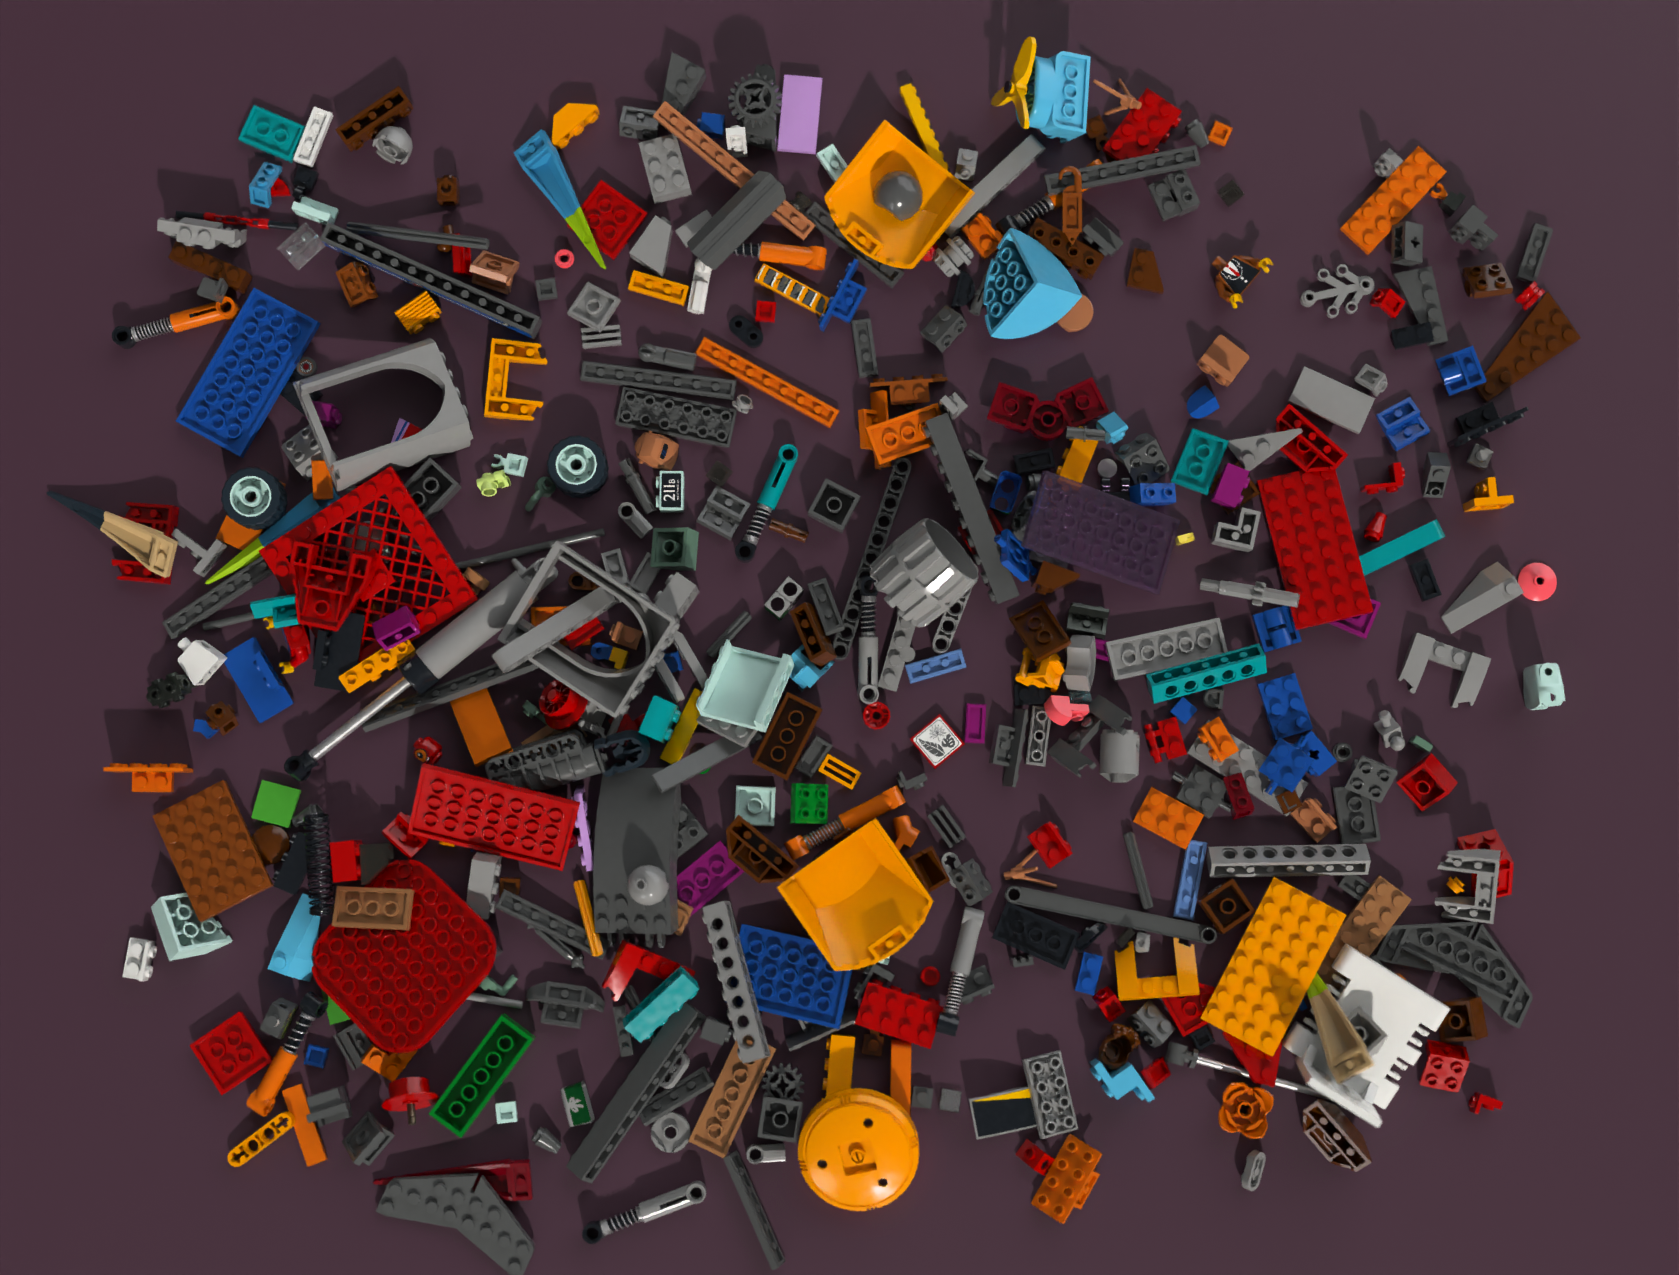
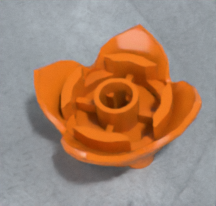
(1254, 1122)

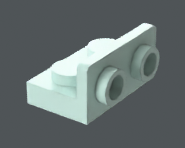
(315, 211)

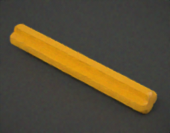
(588, 918)

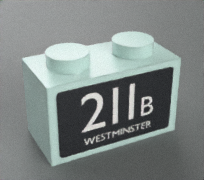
(671, 491)

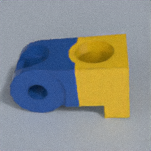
(606, 652)

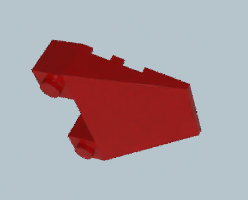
(324, 593)

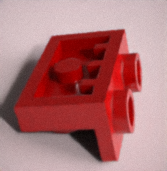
(1050, 844)

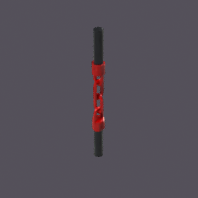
(263, 223)

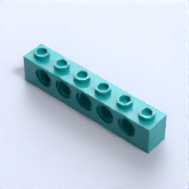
(1206, 673)

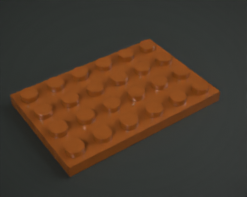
(212, 850)

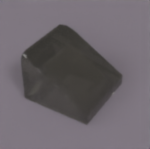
(950, 1100)

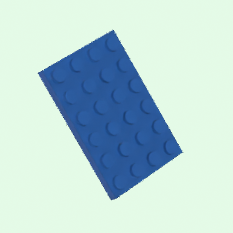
(793, 977)

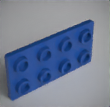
(257, 680)

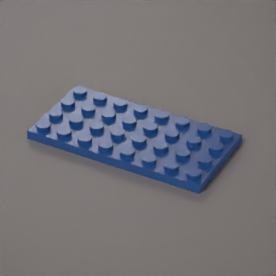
(248, 372)

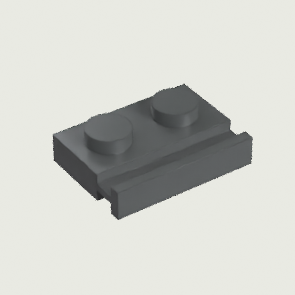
(353, 1044)

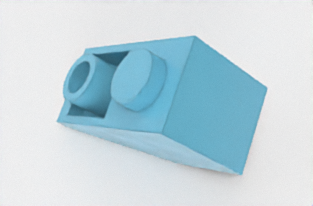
(1113, 426)

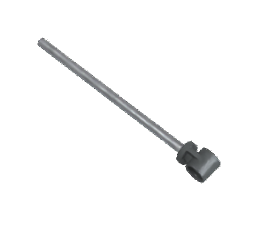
(1178, 1055)

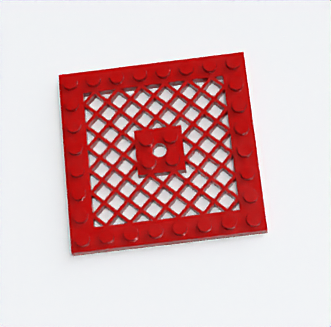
(398, 496)

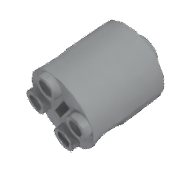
(1119, 755)

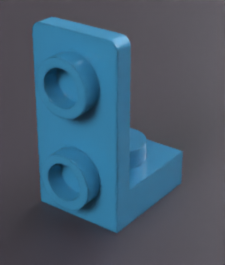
(261, 184)

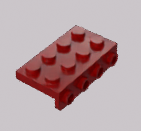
(1144, 128)
(898, 1014)

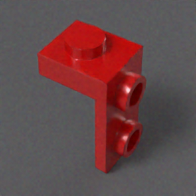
(1396, 475)

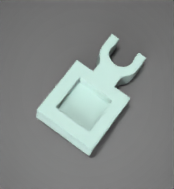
(512, 465)

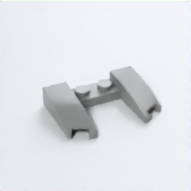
(1426, 648)
(1486, 866)

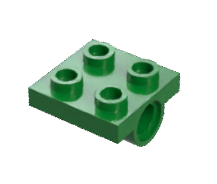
(809, 803)

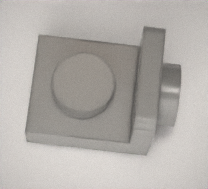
(1372, 379)

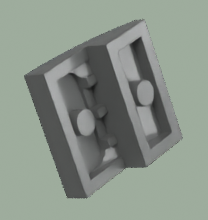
(723, 513)

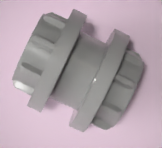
(953, 256)

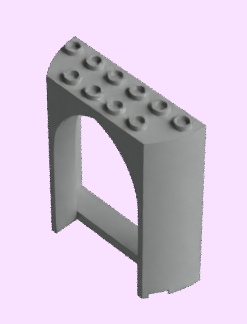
(442, 436)
(604, 687)

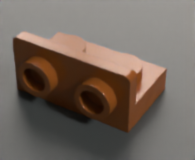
(356, 283)

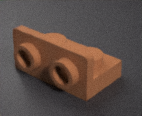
(1313, 819)

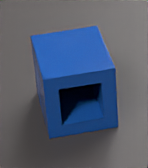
(712, 125)

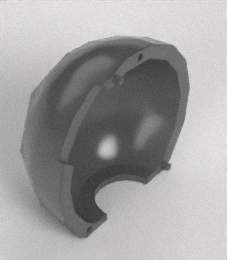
(899, 194)

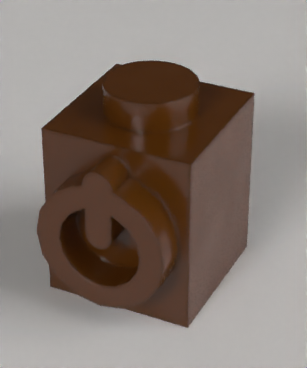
(448, 191)

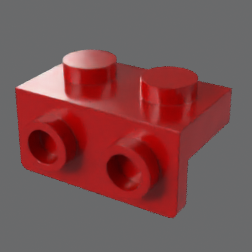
(397, 834)

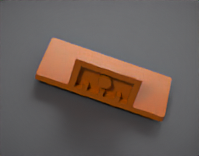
(153, 778)
(1068, 1179)

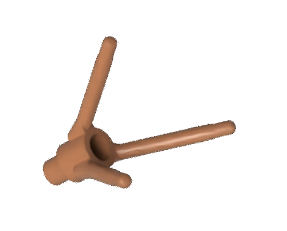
(1127, 100)
(1019, 872)

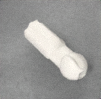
(699, 288)

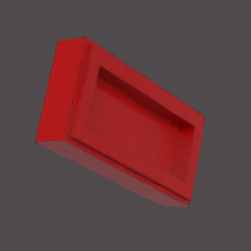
(1155, 1073)

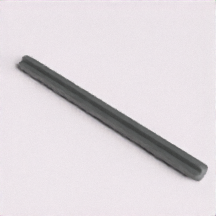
(418, 235)

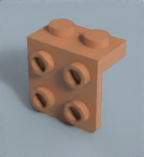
(1223, 360)

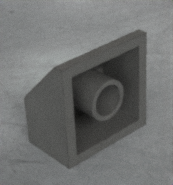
(780, 1119)

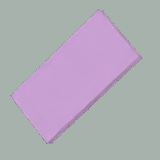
(799, 114)

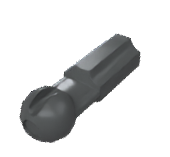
(667, 356)

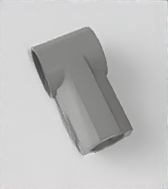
(635, 521)
(769, 1153)

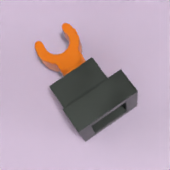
(1450, 201)

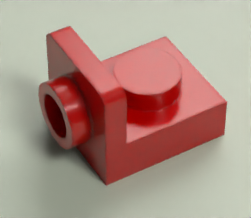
(1387, 301)
(1108, 1003)
(1486, 1101)

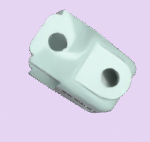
(1539, 683)

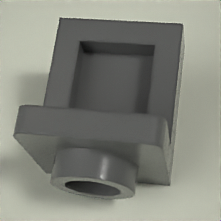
(916, 782)

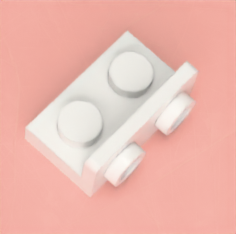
(139, 959)

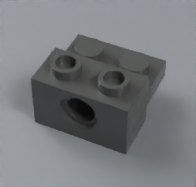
(1174, 195)
(1471, 228)
(691, 833)

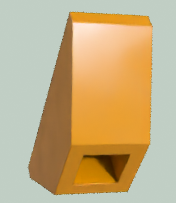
(571, 122)

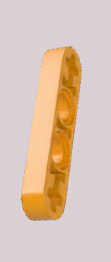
(261, 1139)

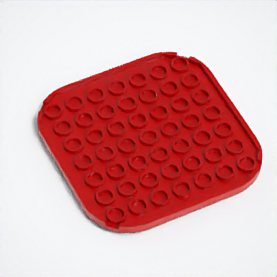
(410, 980)

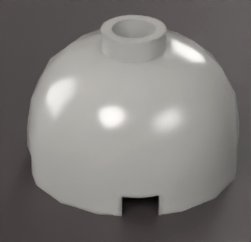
(393, 144)
(647, 885)

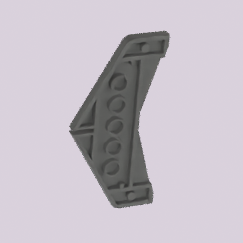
(1473, 961)
(453, 1203)

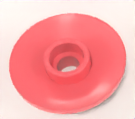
(1528, 581)

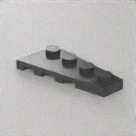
(1422, 297)

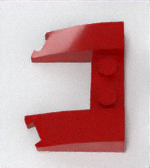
(161, 518)
(632, 957)

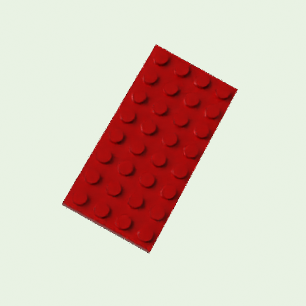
(1315, 547)
(493, 817)

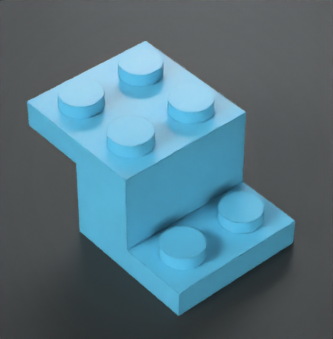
(1121, 1081)

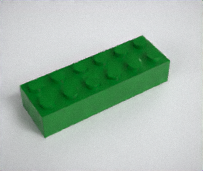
(482, 1075)

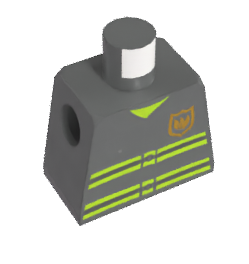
(279, 1018)

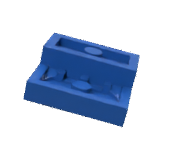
(1402, 424)

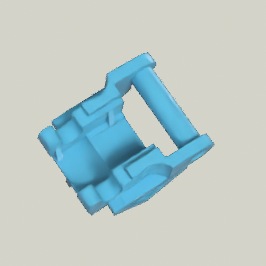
(804, 671)

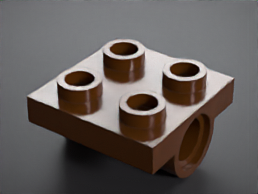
(1486, 281)

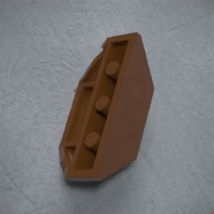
(757, 854)
(1335, 1135)

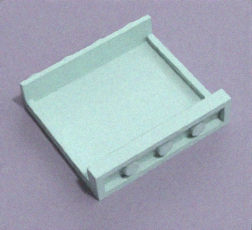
(744, 687)

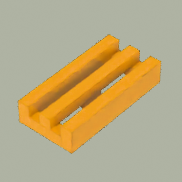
(854, 780)

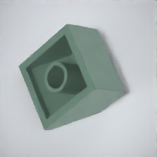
(674, 549)

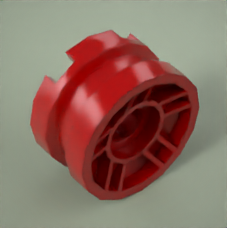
(1529, 295)
(879, 723)

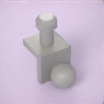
(1390, 731)

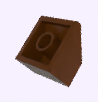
(1052, 578)
(1464, 1020)

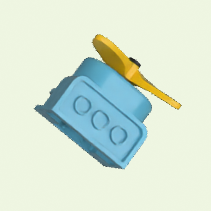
(1049, 92)

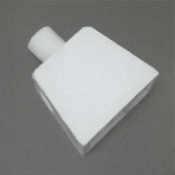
(199, 660)

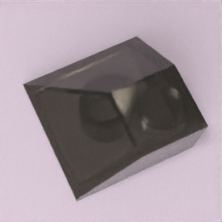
(374, 860)

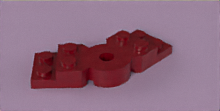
(1024, 412)

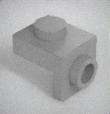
(966, 164)

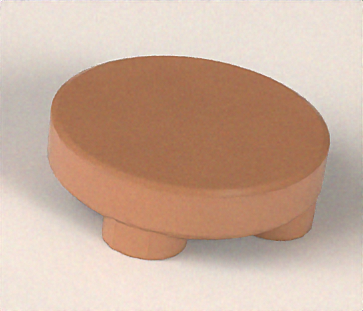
(1078, 316)

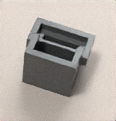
(329, 1106)

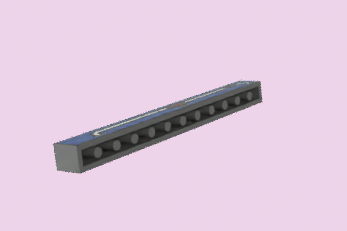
(431, 280)

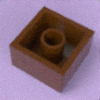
(1226, 905)

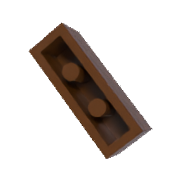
(812, 634)

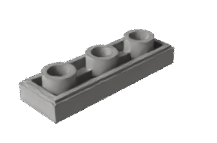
(1036, 748)

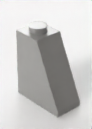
(654, 246)

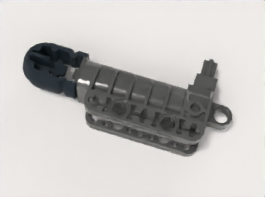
(567, 762)

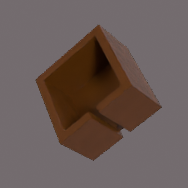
(928, 869)

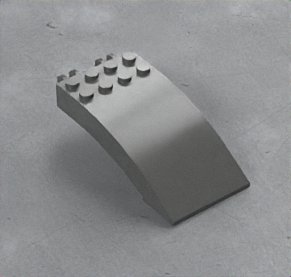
(631, 831)

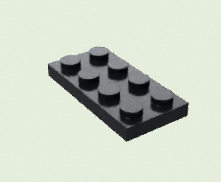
(1035, 935)

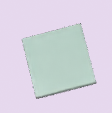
(756, 804)

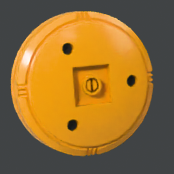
(858, 1149)

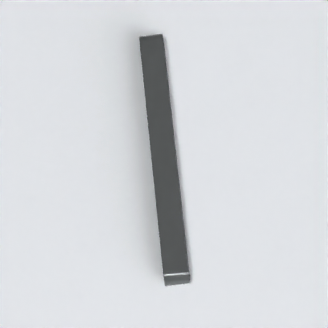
(877, 530)

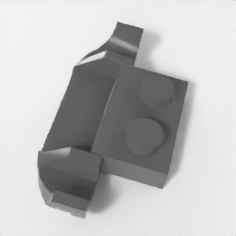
(564, 1003)

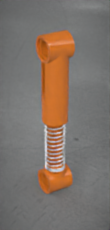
(850, 819)

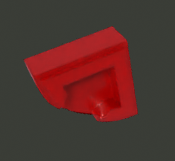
(280, 188)

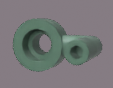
(541, 491)
(531, 711)
(490, 983)

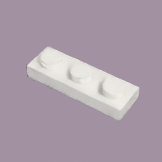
(313, 137)
(736, 141)

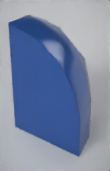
(1202, 403)

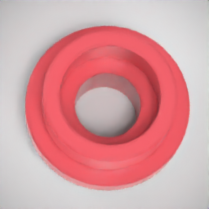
(561, 253)

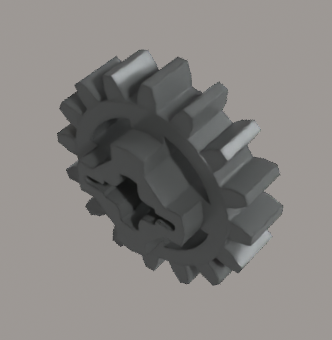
(792, 1083)

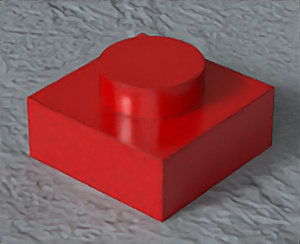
(765, 311)

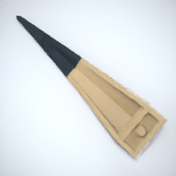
(142, 542)

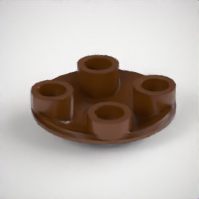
(271, 843)

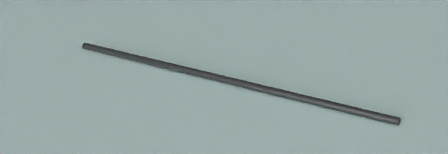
(461, 565)

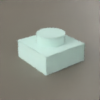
(506, 1112)

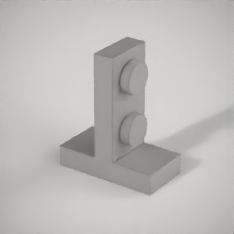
(953, 406)
(208, 556)
(615, 566)

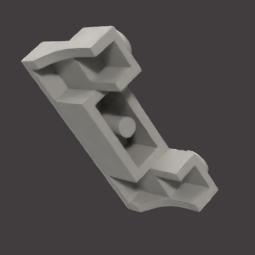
(201, 232)

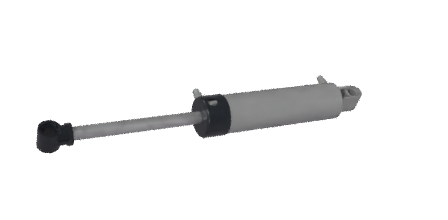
(436, 656)

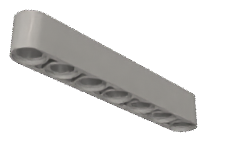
(997, 181)
(553, 629)

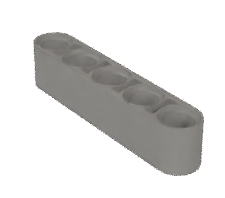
(951, 617)

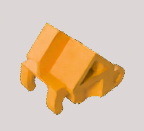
(1047, 672)

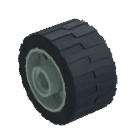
(566, 456)
(239, 496)

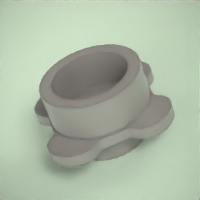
(743, 403)

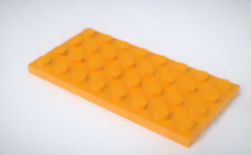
(1273, 966)

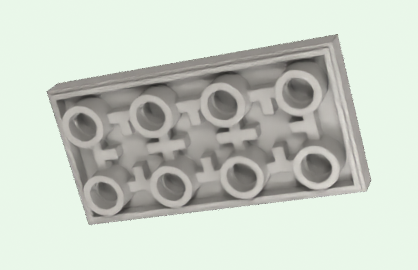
(1331, 400)
(1050, 1094)

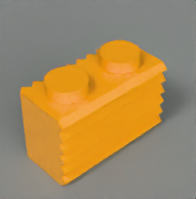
(418, 313)

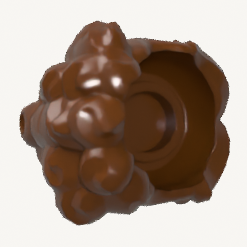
(1118, 1046)

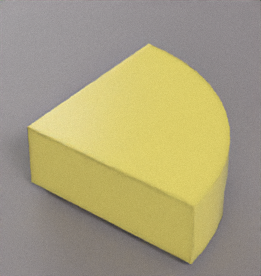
(1185, 538)

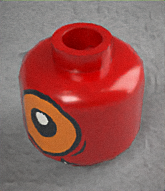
(427, 750)

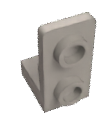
(1387, 163)

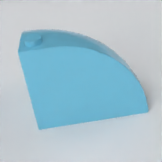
(1026, 288)

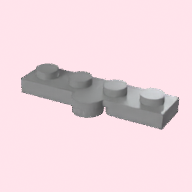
(897, 655)

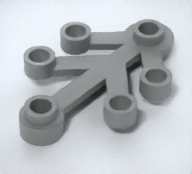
(1340, 290)

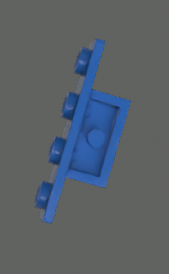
(846, 299)

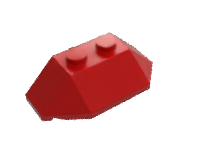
(1311, 448)

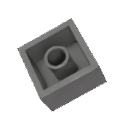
(834, 505)

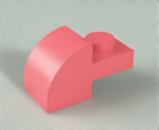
(1062, 711)

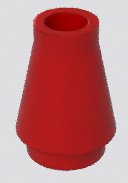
(1375, 529)

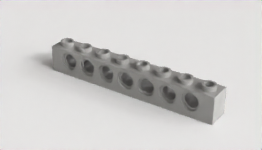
(1288, 860)
(749, 1008)

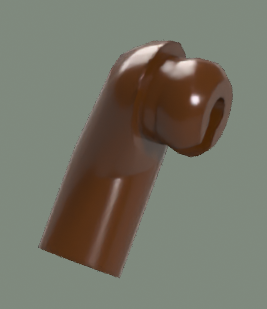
(445, 248)

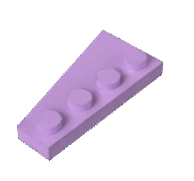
(584, 826)

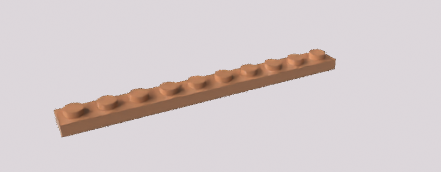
(726, 164)

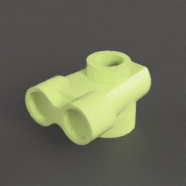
(490, 482)

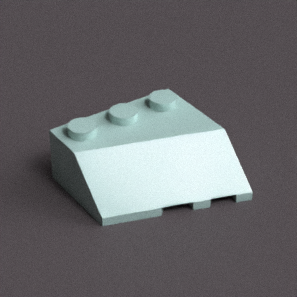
(182, 931)

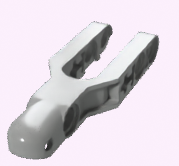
(686, 654)

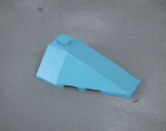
(295, 948)

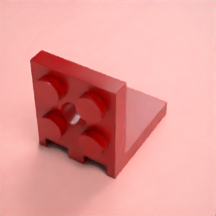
(1491, 841)

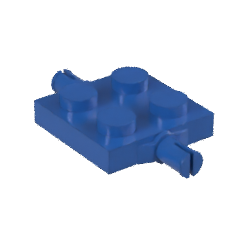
(1014, 556)
(1286, 765)

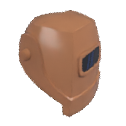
(656, 451)

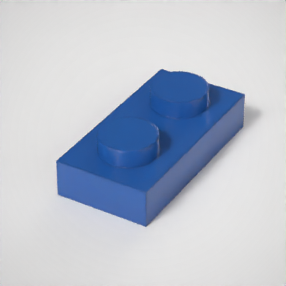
(1088, 973)

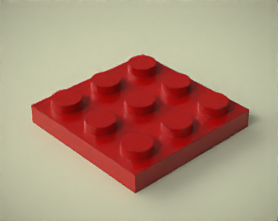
(611, 218)
(231, 1052)

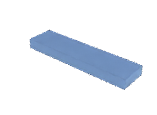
(1190, 880)

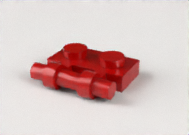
(1171, 739)

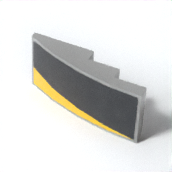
(1002, 1112)

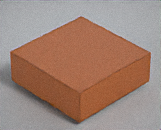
(1219, 133)

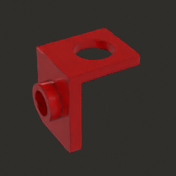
(1034, 1157)

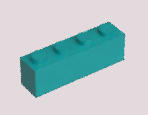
(660, 1004)

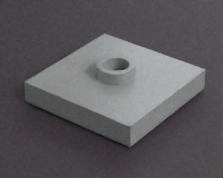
(593, 307)

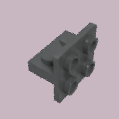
(1370, 778)

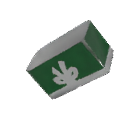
(781, 614)
(577, 1104)

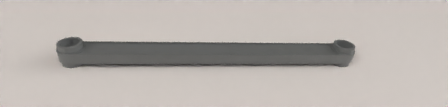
(1111, 914)

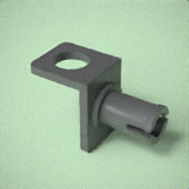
(213, 289)
(981, 472)

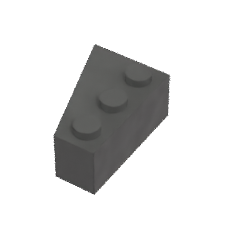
(682, 83)

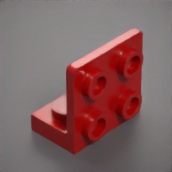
(1444, 1066)

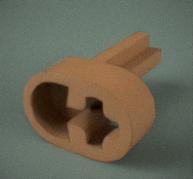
(478, 582)

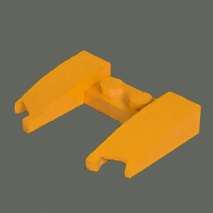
(496, 402)
(1135, 988)

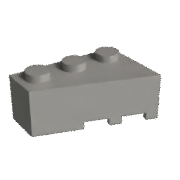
(483, 883)

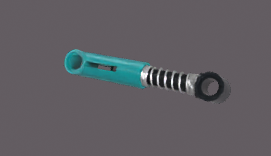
(767, 501)

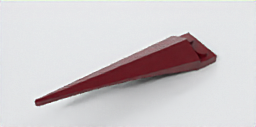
(508, 1177)

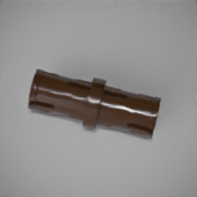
(788, 530)

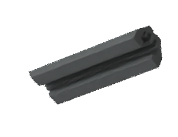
(737, 219)

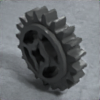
(763, 88)

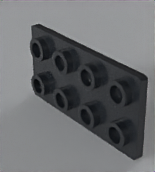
(1481, 421)
(338, 652)

